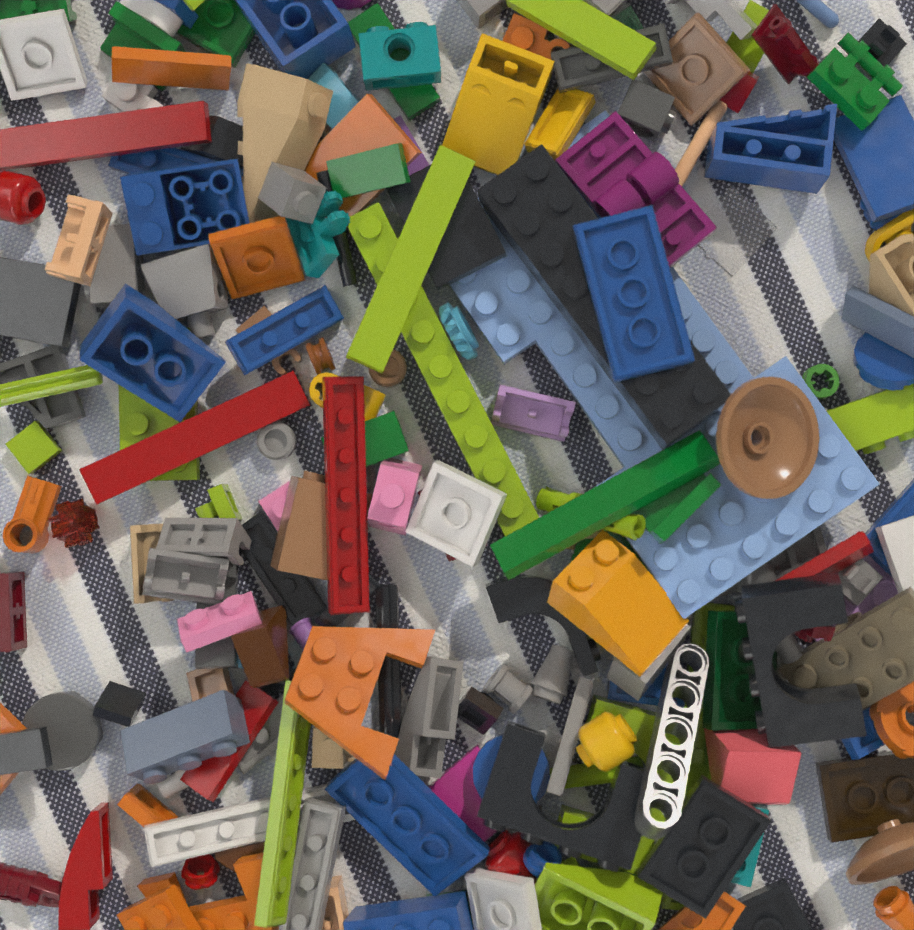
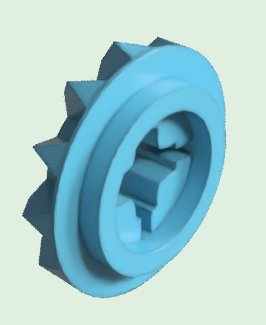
(459, 331)

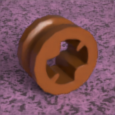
(320, 356)

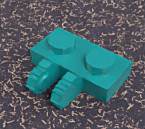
(316, 240)

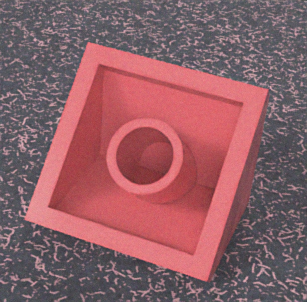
(750, 768)

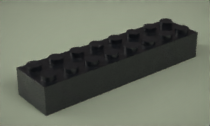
(536, 215)

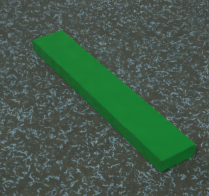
(605, 504)

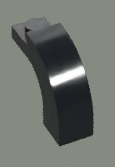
(529, 596)

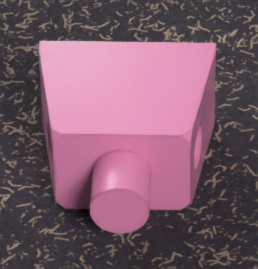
(394, 495)

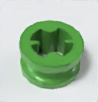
(831, 374)

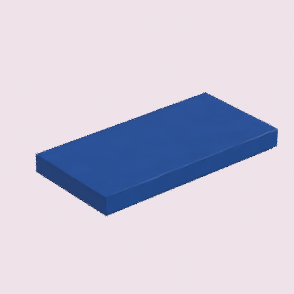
(633, 294)
(409, 822)

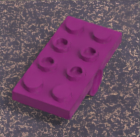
(622, 174)

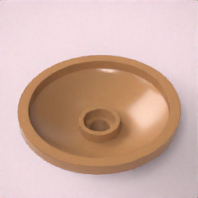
(782, 437)
(883, 855)

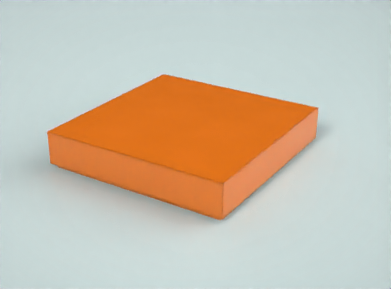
(257, 257)

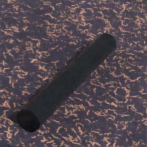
(344, 259)

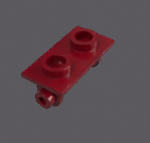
(784, 46)

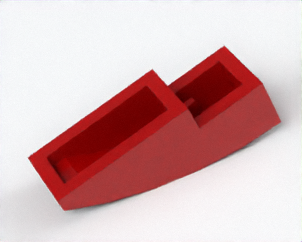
(86, 872)

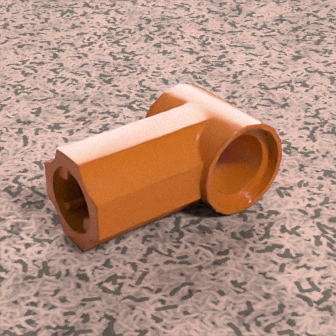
(33, 510)

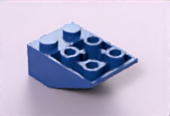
(183, 204)

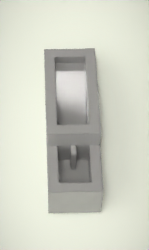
(430, 717)

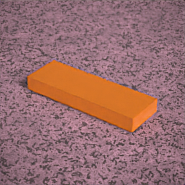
(171, 68)

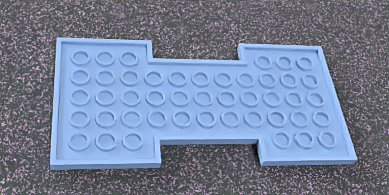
(731, 529)

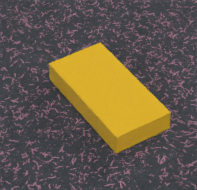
(561, 121)

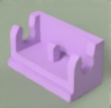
(532, 413)

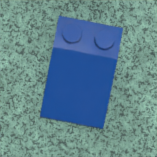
(299, 32)
(150, 354)

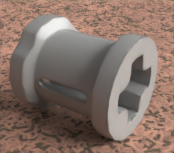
(508, 688)

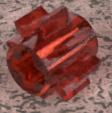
(74, 523)

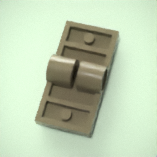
(868, 651)

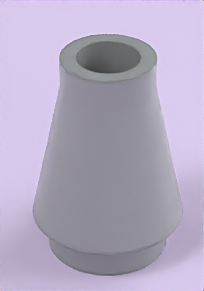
(553, 676)

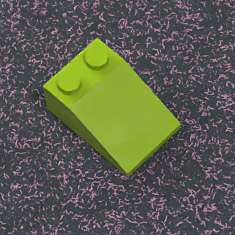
(594, 899)

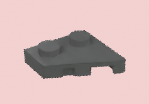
(49, 410)

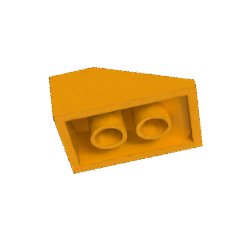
(617, 603)

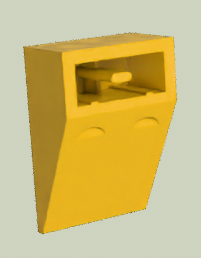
(497, 104)

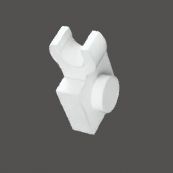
(131, 96)

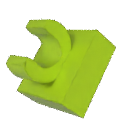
(221, 504)

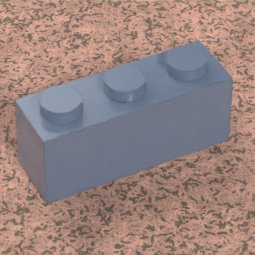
(185, 737)

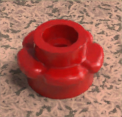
(200, 864)

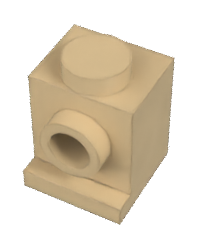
(327, 752)

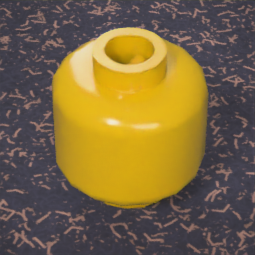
(606, 741)

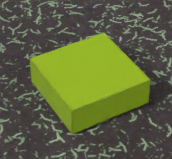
(33, 447)

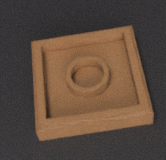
(701, 69)

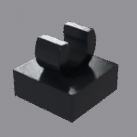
(883, 42)

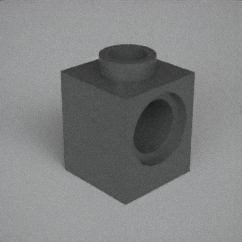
(647, 110)

